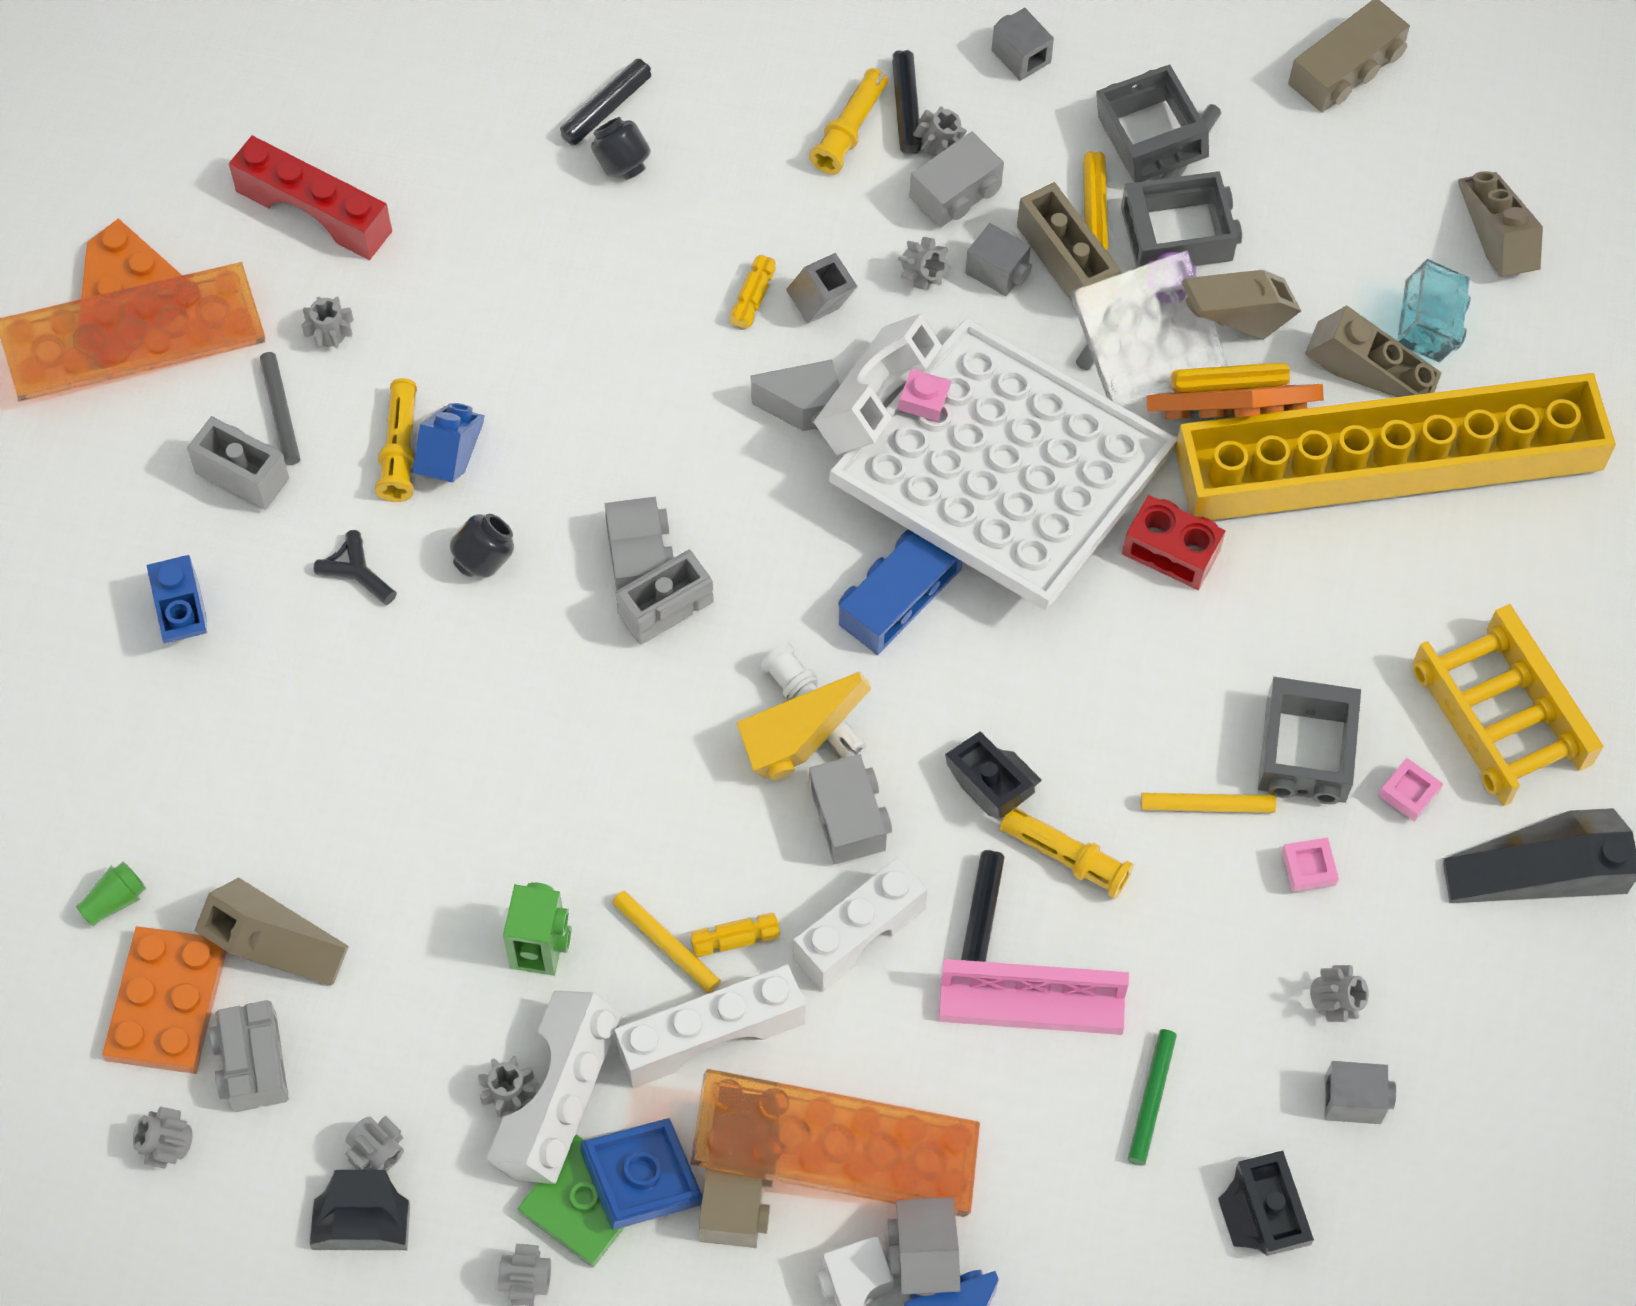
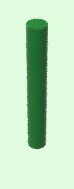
(1152, 1097)

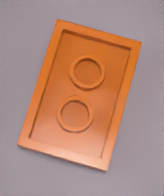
(164, 1000)

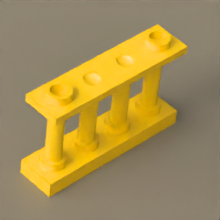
(1527, 670)

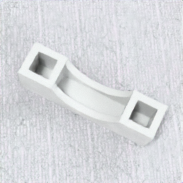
(856, 410)
(669, 1038)
(539, 1135)

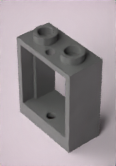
(1163, 151)
(1180, 192)
(1317, 702)

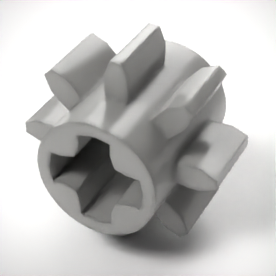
(939, 130)
(913, 261)
(327, 322)
(1339, 993)
(515, 1077)
(162, 1137)
(374, 1144)
(524, 1274)

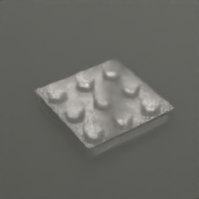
(1145, 329)

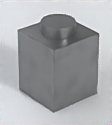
(1022, 43)
(998, 260)
(821, 288)
(1358, 1092)

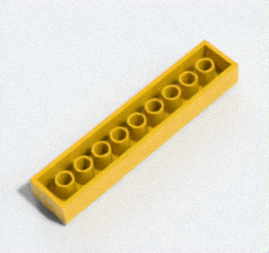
(1394, 447)

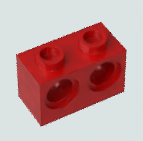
(1168, 550)

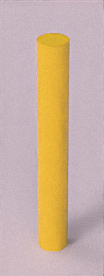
(1208, 802)
(666, 942)

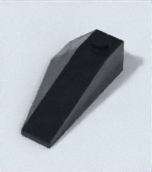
(1556, 858)

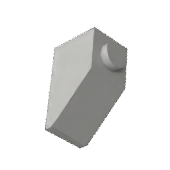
(795, 392)

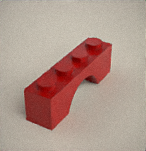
(346, 212)

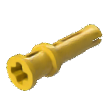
(842, 133)
(397, 456)
(1083, 859)

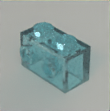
(1434, 311)

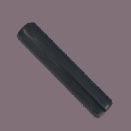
(605, 101)
(906, 101)
(983, 906)

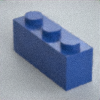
(896, 591)

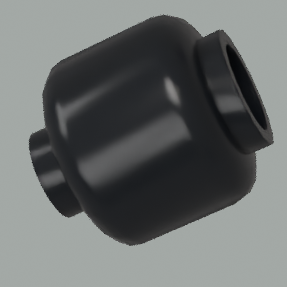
(620, 148)
(482, 545)

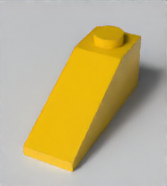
(797, 728)

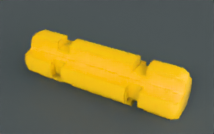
(752, 291)
(735, 934)

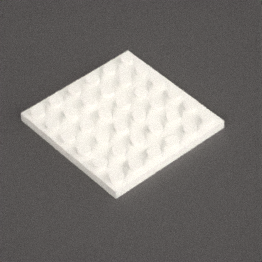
(1014, 471)

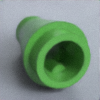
(111, 893)

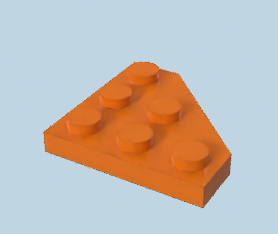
(120, 261)
(1235, 402)

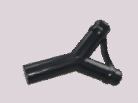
(355, 568)

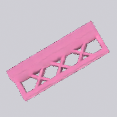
(1033, 996)

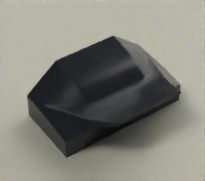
(991, 776)
(1265, 1206)
(360, 1213)

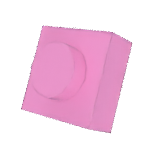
(924, 395)
(1410, 789)
(1310, 864)

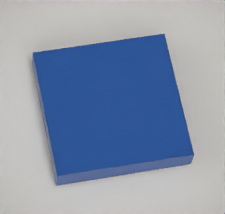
(641, 1173)

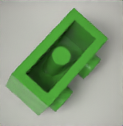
(536, 929)

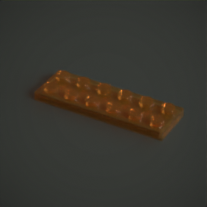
(130, 331)
(833, 1141)

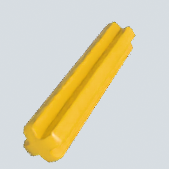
(1095, 195)
(1230, 377)

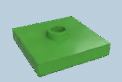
(571, 1210)

